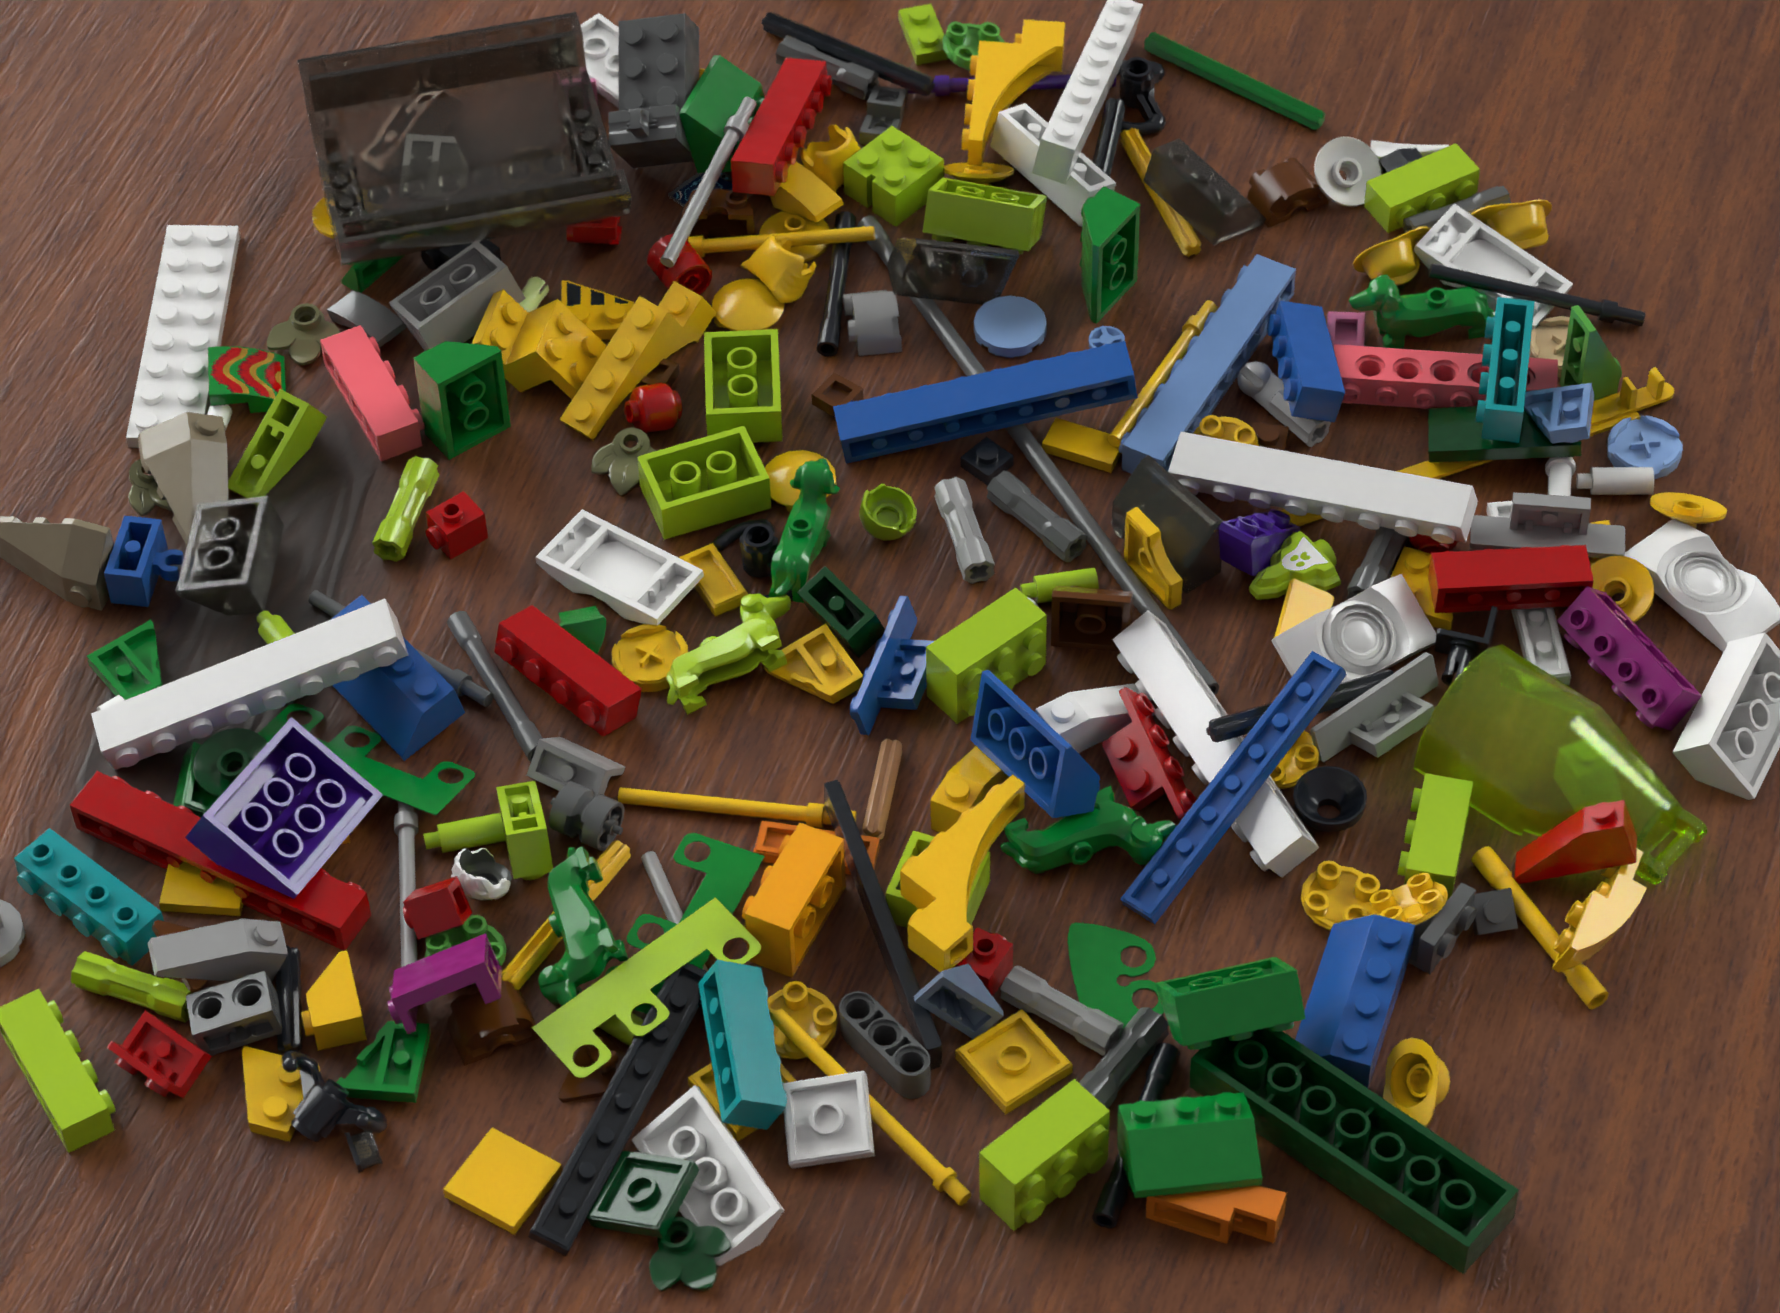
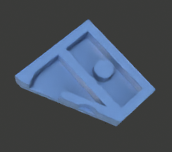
(1562, 412)

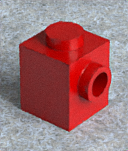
(456, 525)
(436, 907)
(990, 958)

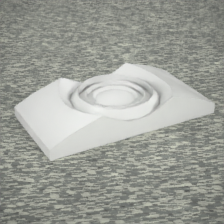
(1472, 246)
(618, 569)
(1704, 585)
(1362, 632)

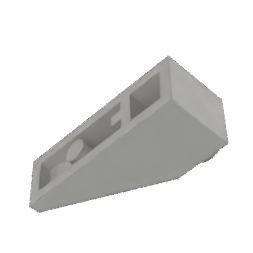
(220, 951)

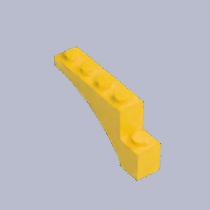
(1003, 74)
(636, 348)
(945, 871)

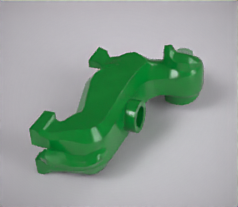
(1423, 312)
(805, 529)
(1081, 835)
(583, 928)

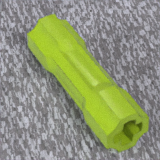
(397, 528)
(149, 991)

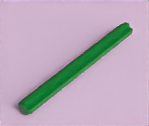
(1234, 81)

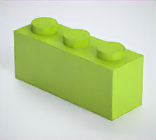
(1421, 186)
(1438, 829)

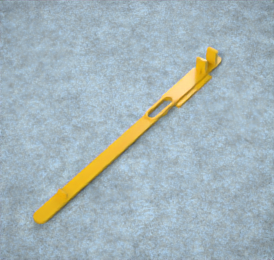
(1605, 415)

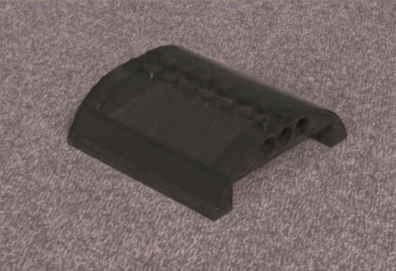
(460, 139)

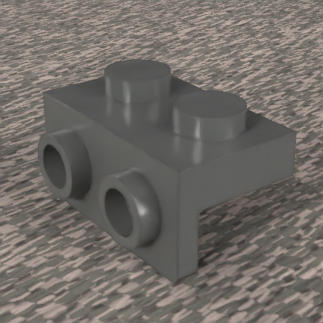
(1438, 935)

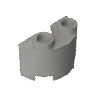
(873, 322)

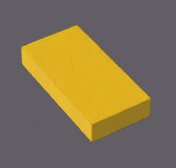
(1081, 445)
(719, 585)

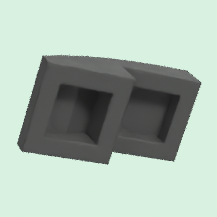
(884, 110)
(374, 318)

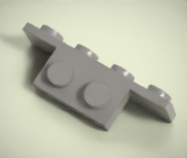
(1547, 522)
(1381, 714)

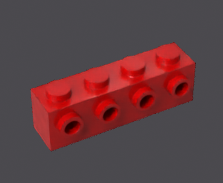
(1508, 578)
(567, 670)

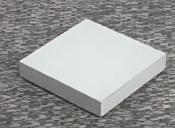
(828, 1120)

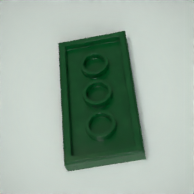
(1457, 437)

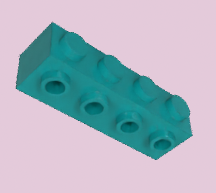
(1508, 370)
(87, 896)
(742, 1045)

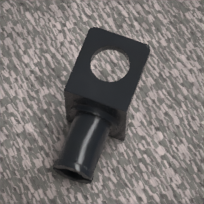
(1463, 647)

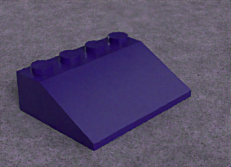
(285, 812)

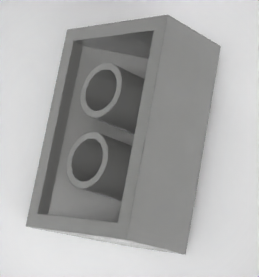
(454, 297)

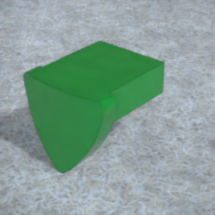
(585, 625)

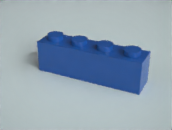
(1306, 361)

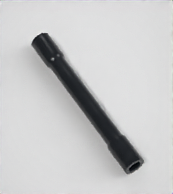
(830, 325)
(1115, 1190)

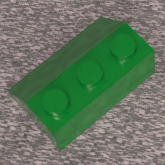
(711, 106)
(1108, 250)
(461, 395)
(1232, 1002)
(1188, 1144)

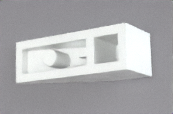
(1087, 715)

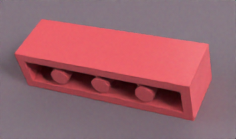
(372, 392)

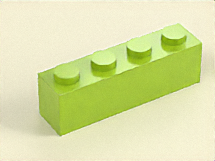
(55, 1071)

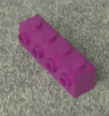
(1628, 659)

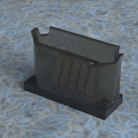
(363, 1150)

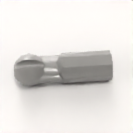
(1267, 389)

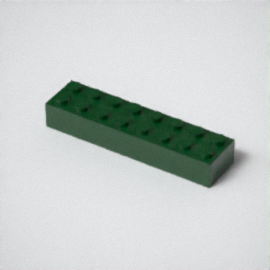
(1361, 1144)

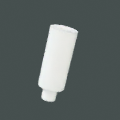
(1617, 481)

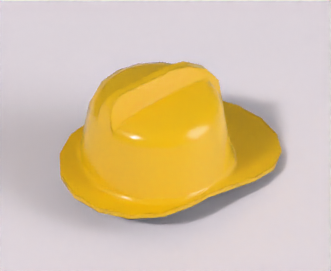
(1518, 222)
(1392, 257)
(1415, 1079)

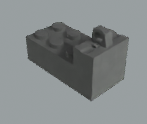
(654, 83)

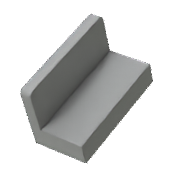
(562, 761)

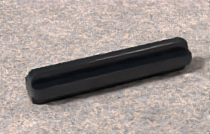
(1109, 134)
(289, 996)

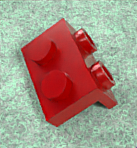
(161, 1055)

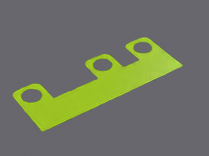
(631, 984)

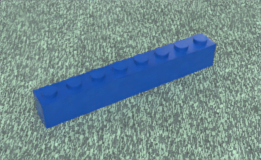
(985, 402)

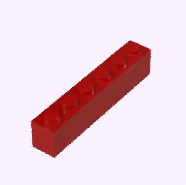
(780, 126)

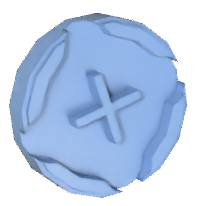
(1010, 326)
(1645, 444)

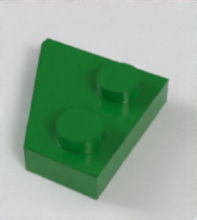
(129, 662)
(390, 1065)

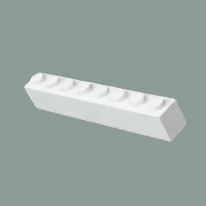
(1086, 90)
(1324, 487)
(249, 684)
(1187, 707)

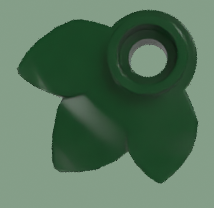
(691, 1259)

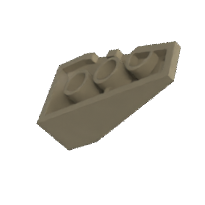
(187, 463)
(61, 556)

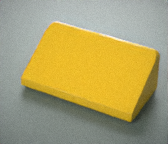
(1302, 603)

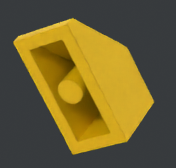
(334, 1007)

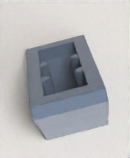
(960, 1000)

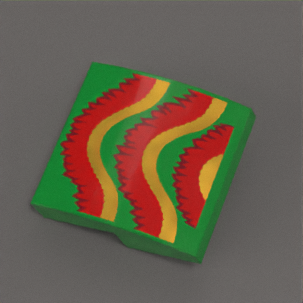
(245, 376)

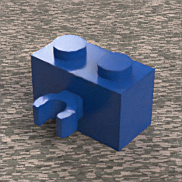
(138, 560)

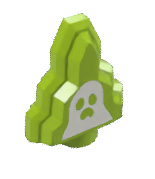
(1300, 560)

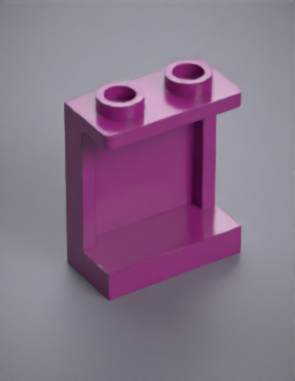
(443, 974)

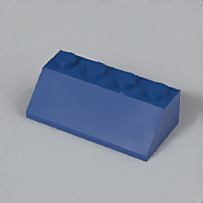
(402, 701)
(1032, 751)
(1356, 993)

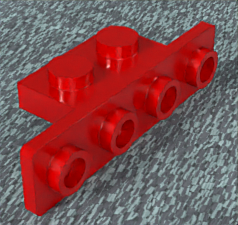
(1143, 760)

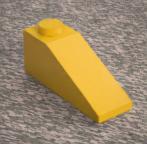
(963, 788)

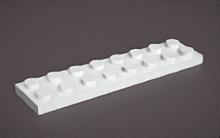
(183, 323)

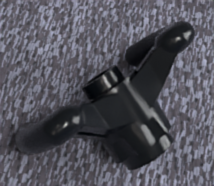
(1137, 91)
(756, 546)
(326, 1102)

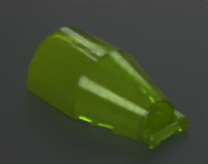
(1545, 755)

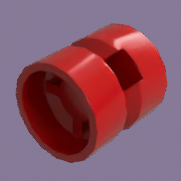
(687, 271)

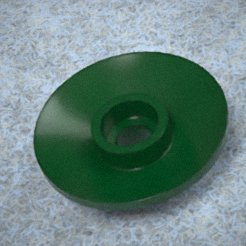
(223, 753)

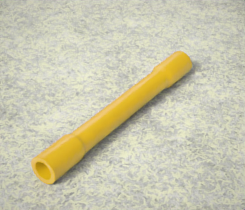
(1500, 877)

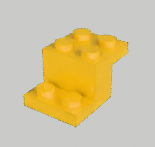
(539, 343)

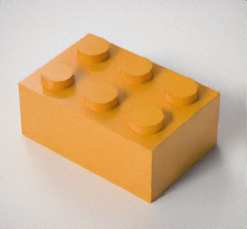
(795, 898)

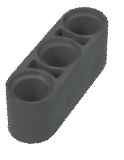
(888, 1061)

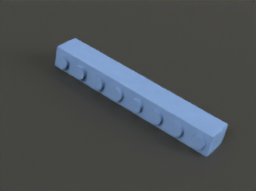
(1210, 362)

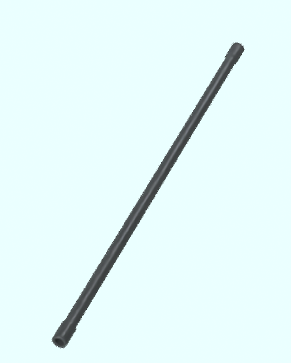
(1041, 462)

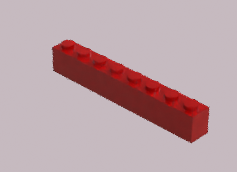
(157, 833)

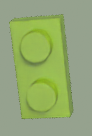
(922, 33)

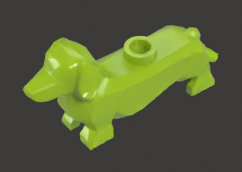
(730, 653)

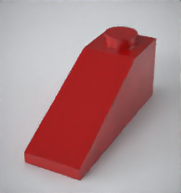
(1584, 842)

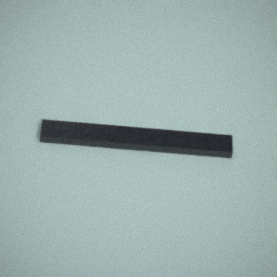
(881, 921)
(618, 1114)

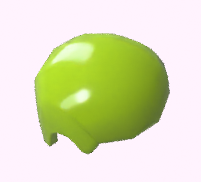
(887, 512)

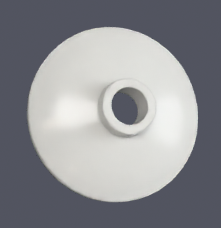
(1355, 160)

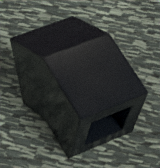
(1399, 158)

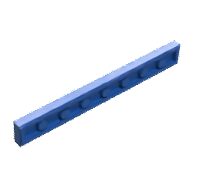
(1233, 787)

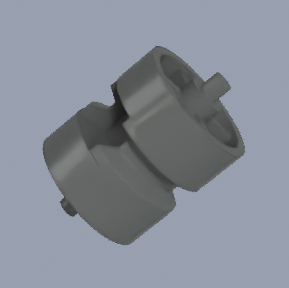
(593, 819)

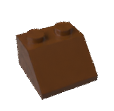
(1089, 617)

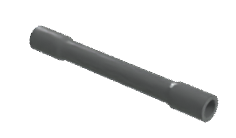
(471, 642)

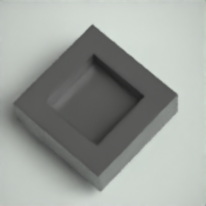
(1494, 912)

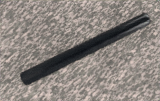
(846, 52)
(1243, 721)

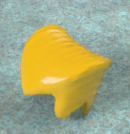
(827, 157)
(780, 269)

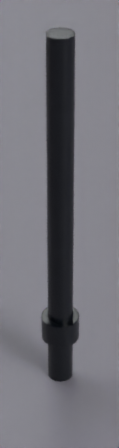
(1604, 310)

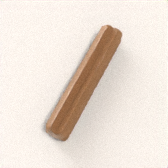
(882, 788)

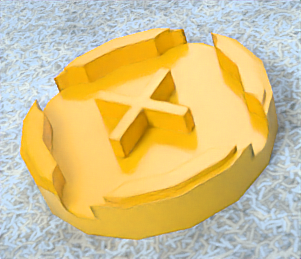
(647, 655)

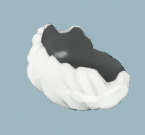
(481, 875)

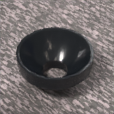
(1329, 787)

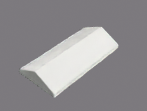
(727, 1187)

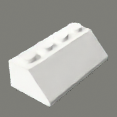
(1736, 719)

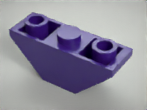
(1253, 539)

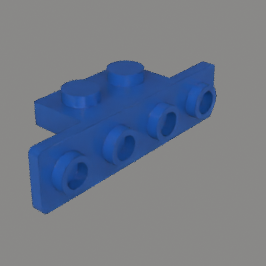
(896, 671)

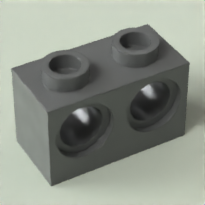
(234, 1013)

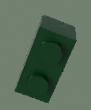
(841, 611)

